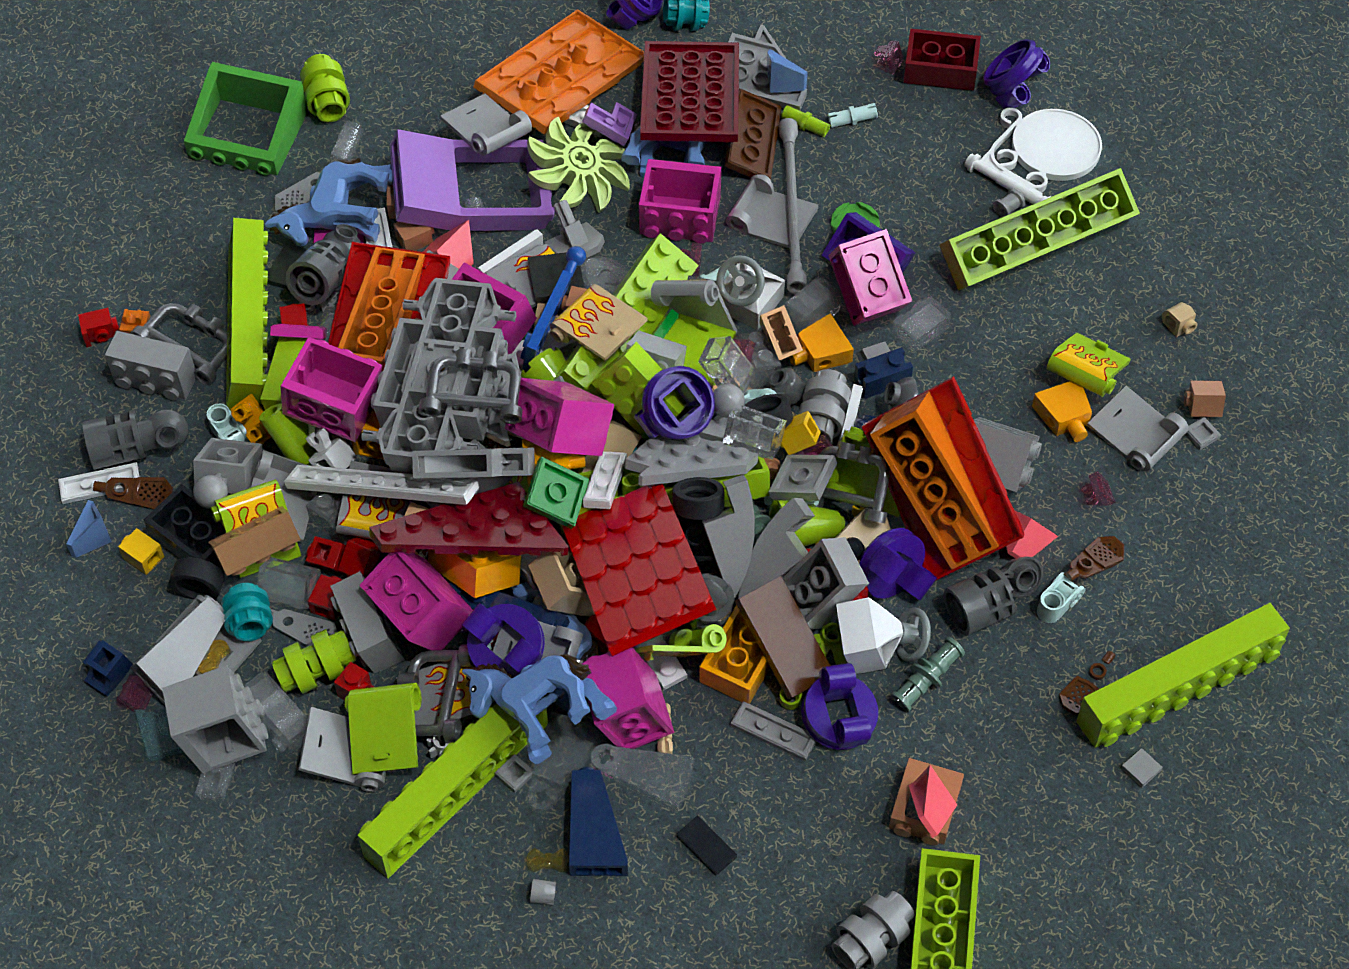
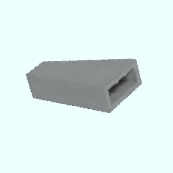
(181, 649)

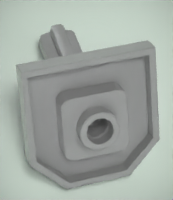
(574, 233)

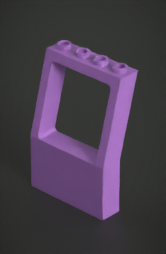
(428, 185)

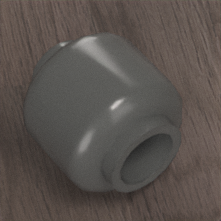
(787, 383)

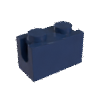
(880, 370)

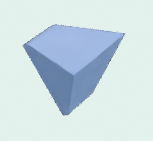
(784, 74)
(88, 532)

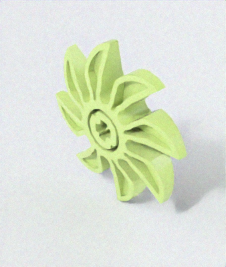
(577, 164)

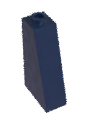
(594, 834)

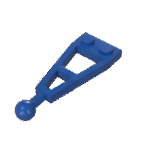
(534, 342)

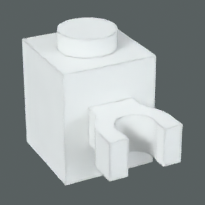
(330, 453)

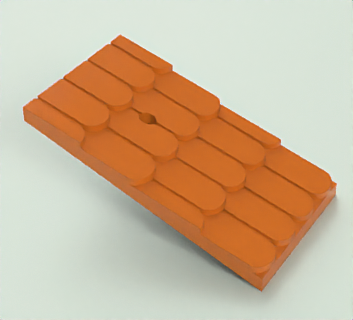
(561, 70)

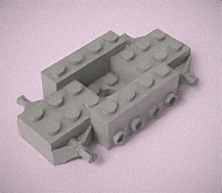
(453, 318)

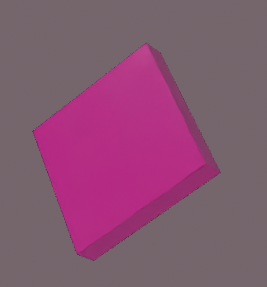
(298, 331)

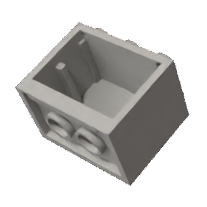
(1010, 452)
(215, 719)

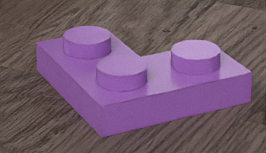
(614, 125)

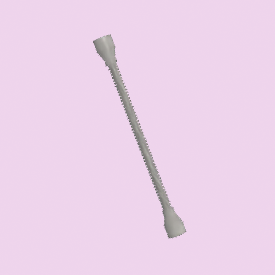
(796, 277)

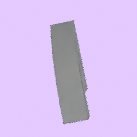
(473, 463)
(733, 533)
(777, 547)

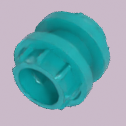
(686, 12)
(246, 612)

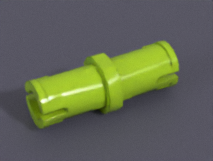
(806, 121)

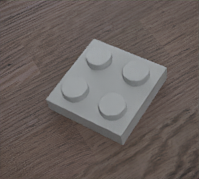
(803, 477)

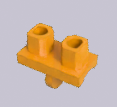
(248, 414)

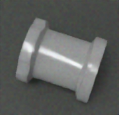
(1009, 203)

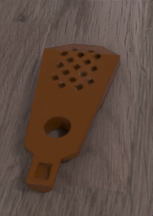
(133, 490)
(1096, 558)
(1068, 704)

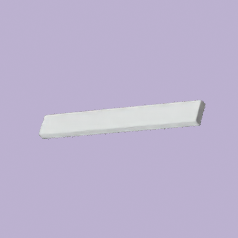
(381, 484)

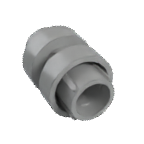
(827, 401)
(864, 938)

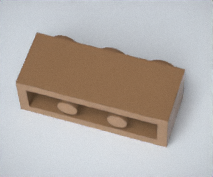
(255, 541)

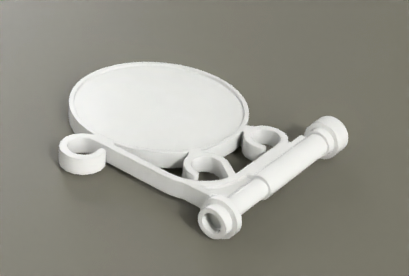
(1047, 144)

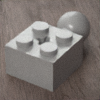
(726, 398)
(223, 469)

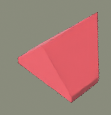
(455, 244)
(1034, 540)
(932, 801)

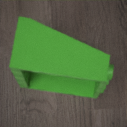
(253, 90)

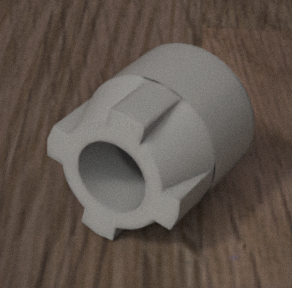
(543, 891)

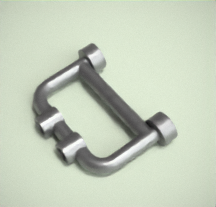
(191, 316)
(510, 411)
(864, 455)
(448, 728)

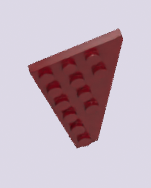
(488, 523)

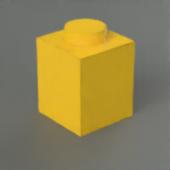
(800, 433)
(141, 551)

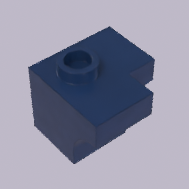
(106, 667)

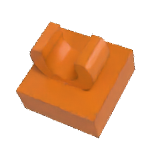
(133, 318)

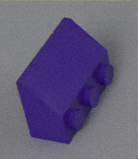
(856, 226)

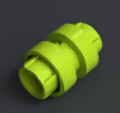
(324, 88)
(295, 671)

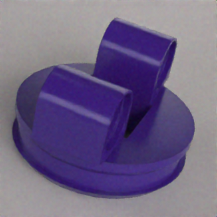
(627, 12)
(1011, 68)
(694, 389)
(893, 572)
(486, 623)
(834, 684)

